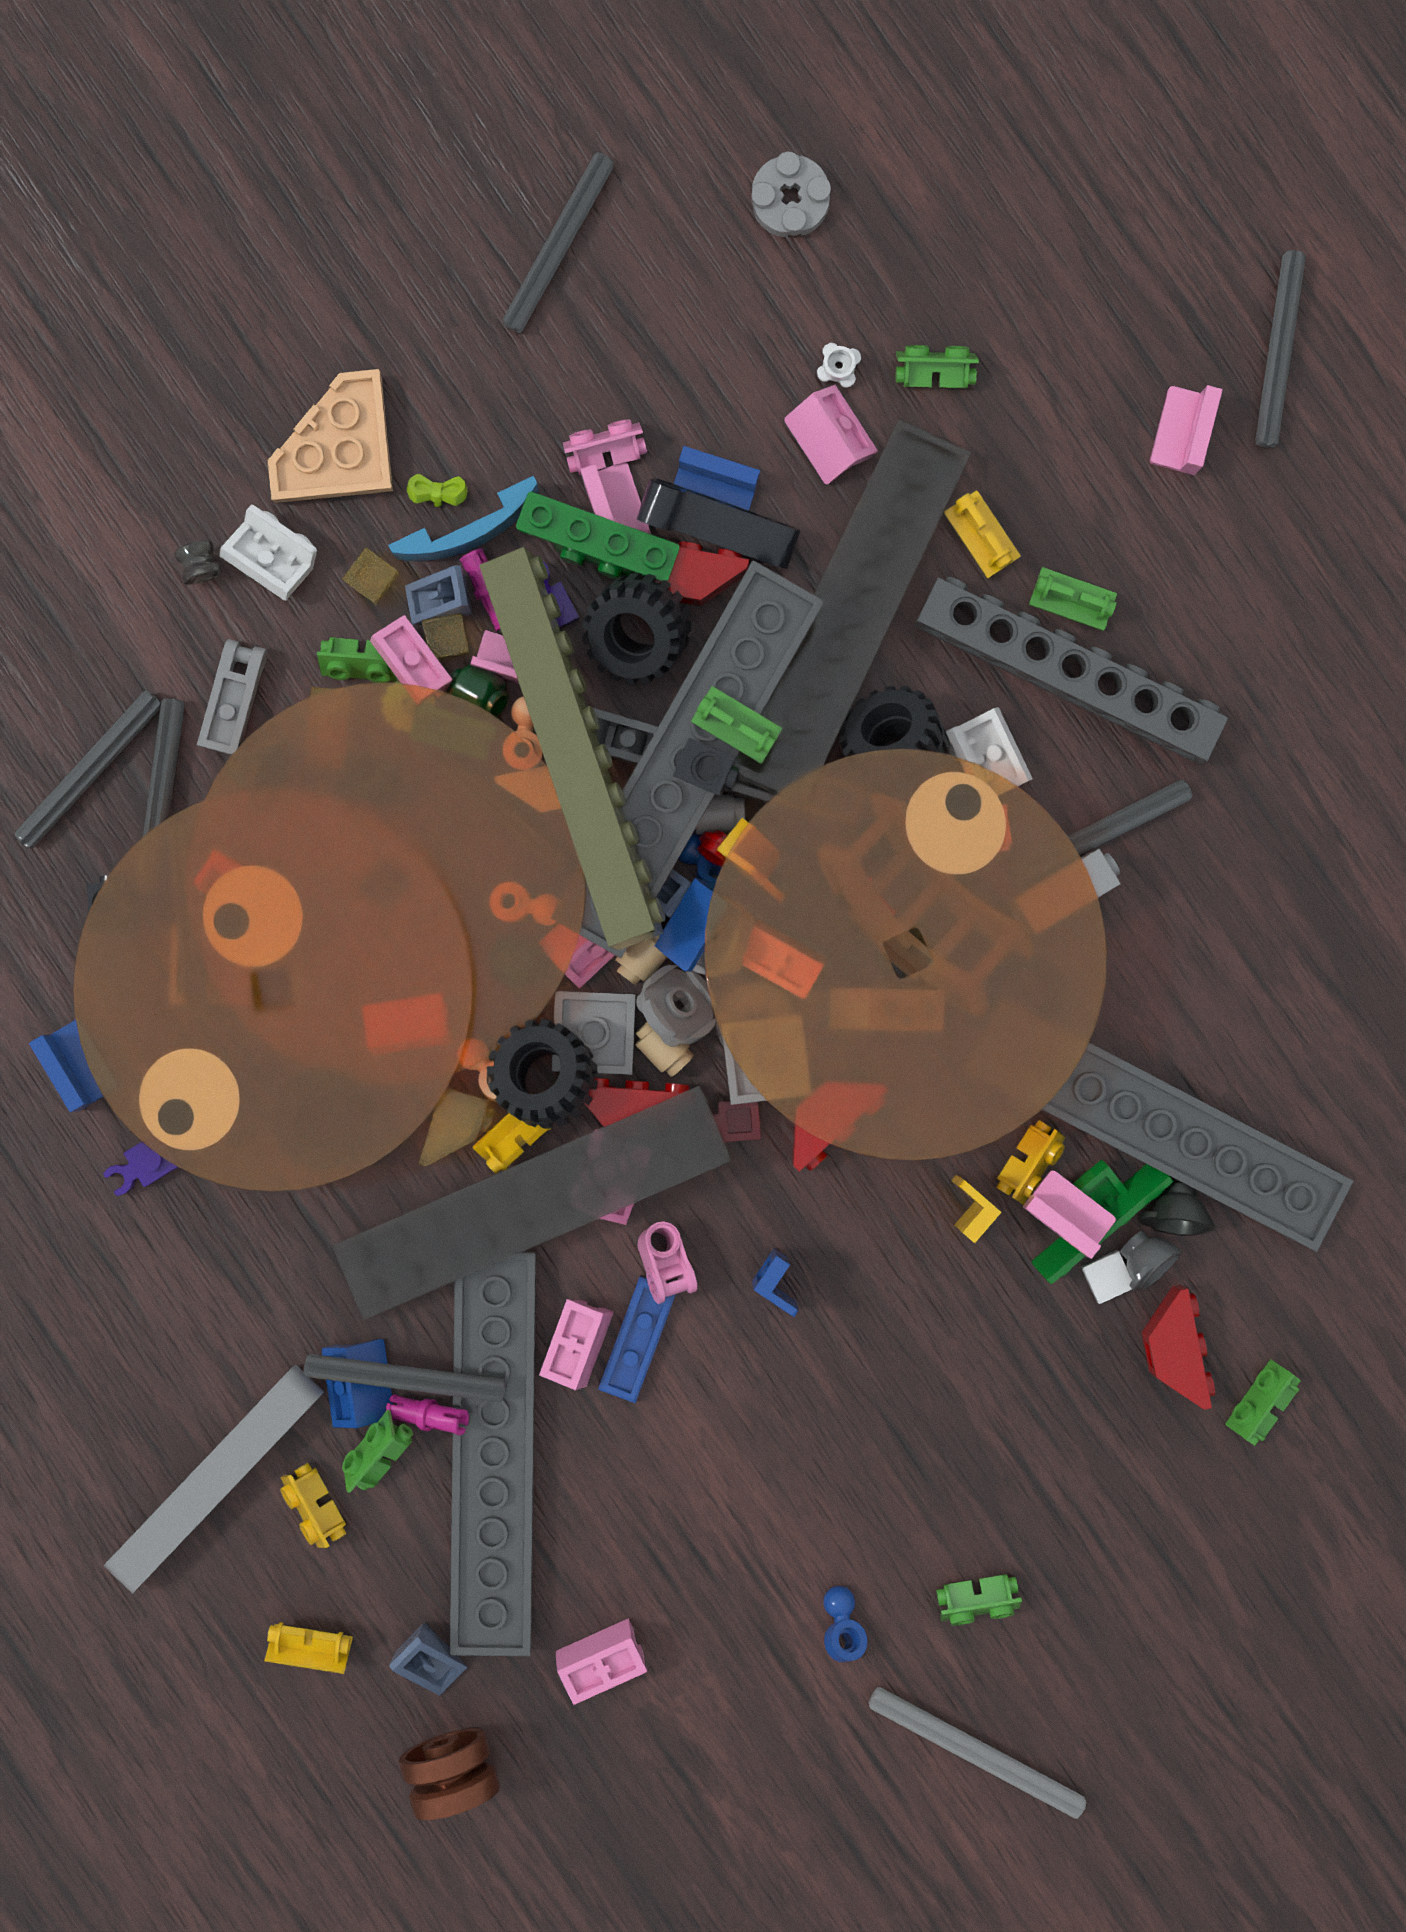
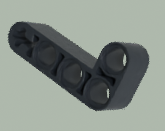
(717, 522)

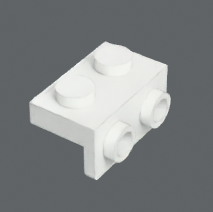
(270, 552)
(991, 745)

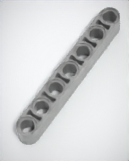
(213, 1478)

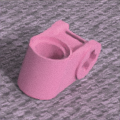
(667, 1264)

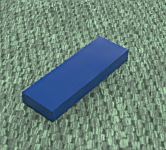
(635, 1343)

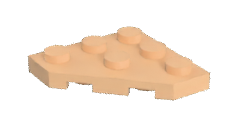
(336, 445)

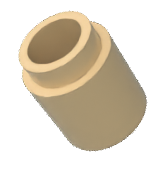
(641, 961)
(661, 1055)

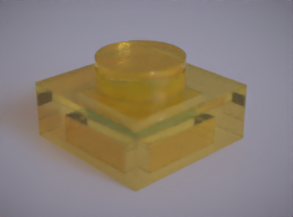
(370, 576)
(446, 636)

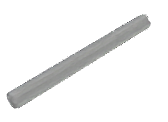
(977, 1752)

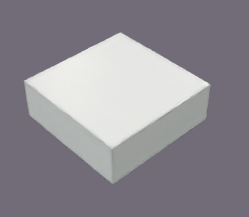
(1107, 1276)

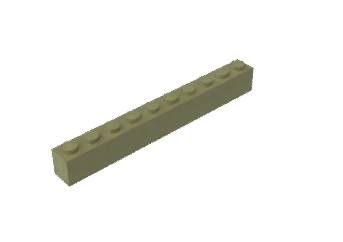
(572, 749)

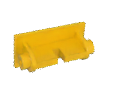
(982, 533)
(505, 1141)
(1041, 1152)
(317, 1521)
(308, 1648)

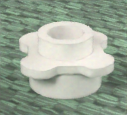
(834, 354)

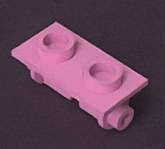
(618, 440)

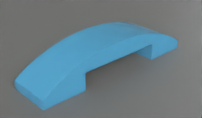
(420, 547)

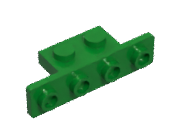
(596, 540)
(1117, 1198)

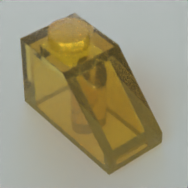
(455, 1123)

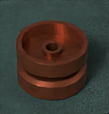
(449, 1774)

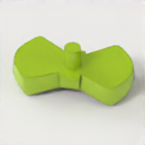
(422, 489)

